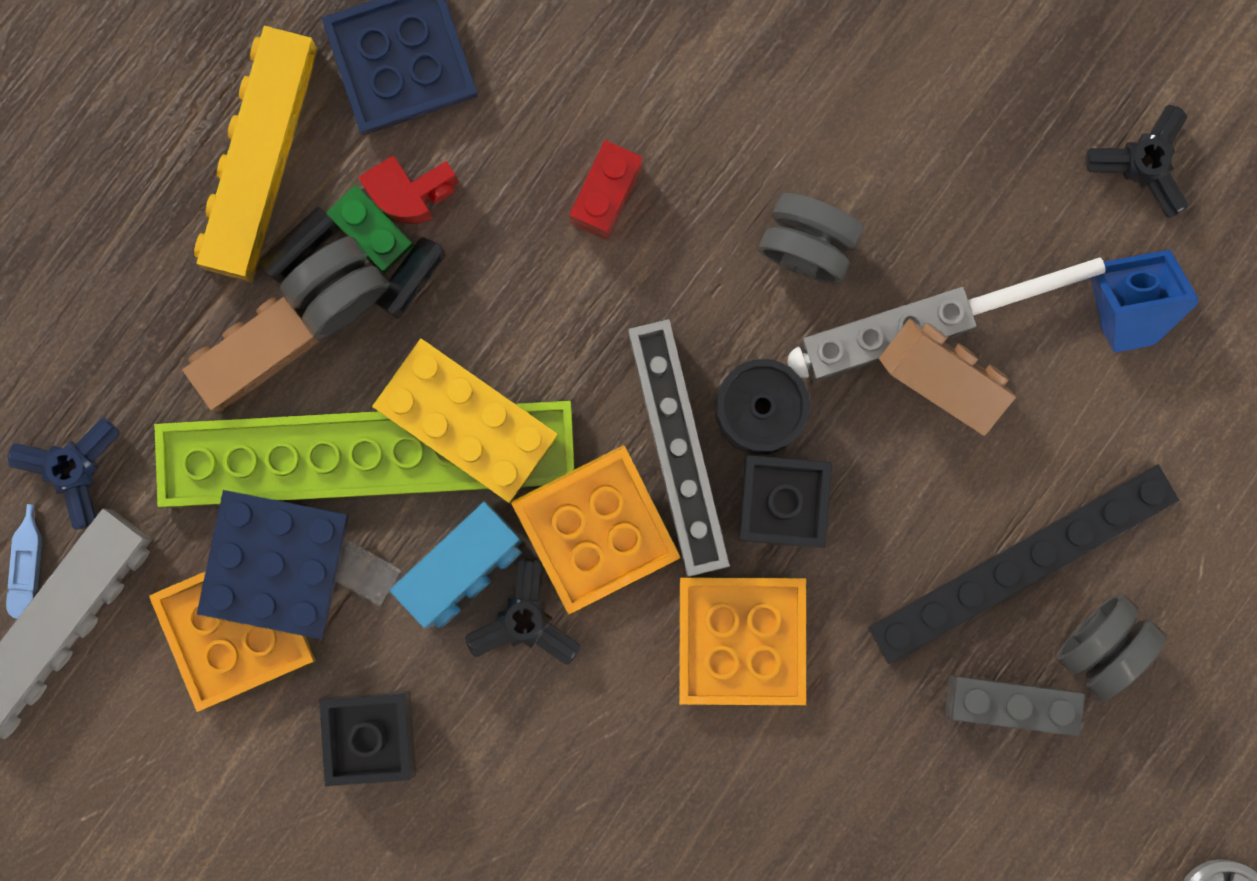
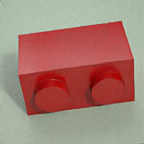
(606, 190)

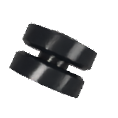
(759, 432)

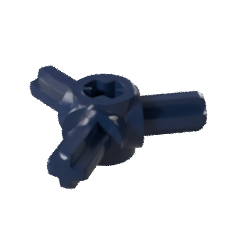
(52, 462)

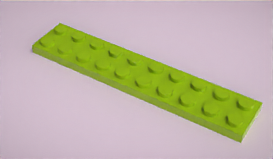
(324, 458)

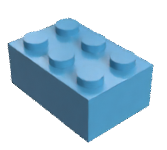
(458, 567)

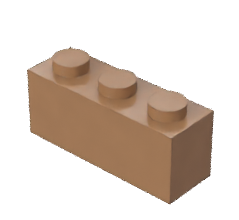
(249, 354)
(948, 376)

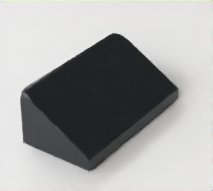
(298, 245)
(411, 276)

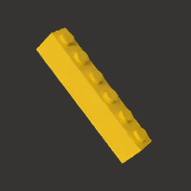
(256, 154)

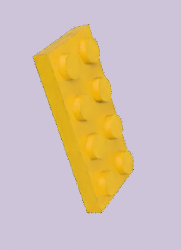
(465, 420)

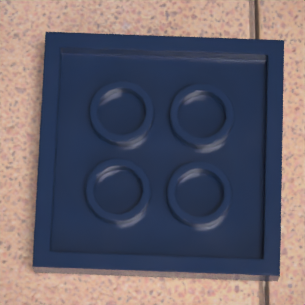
(398, 60)
(273, 564)

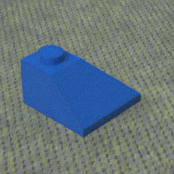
(1141, 299)

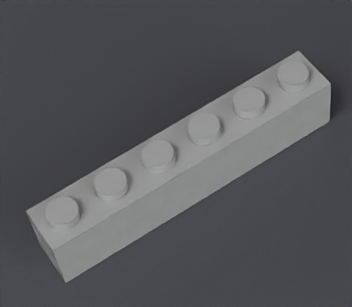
(678, 448)
(66, 610)

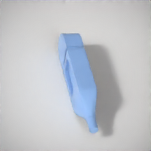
(24, 565)

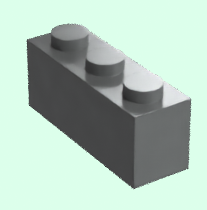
(1014, 705)

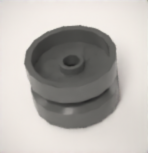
(811, 238)
(334, 287)
(1112, 647)

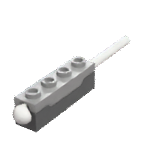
(951, 312)

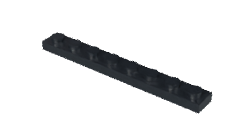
(1023, 564)

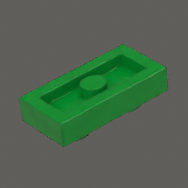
(371, 228)

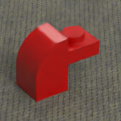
(403, 199)

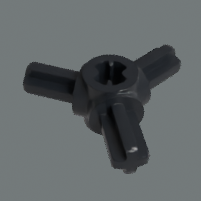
(1155, 175)
(504, 629)

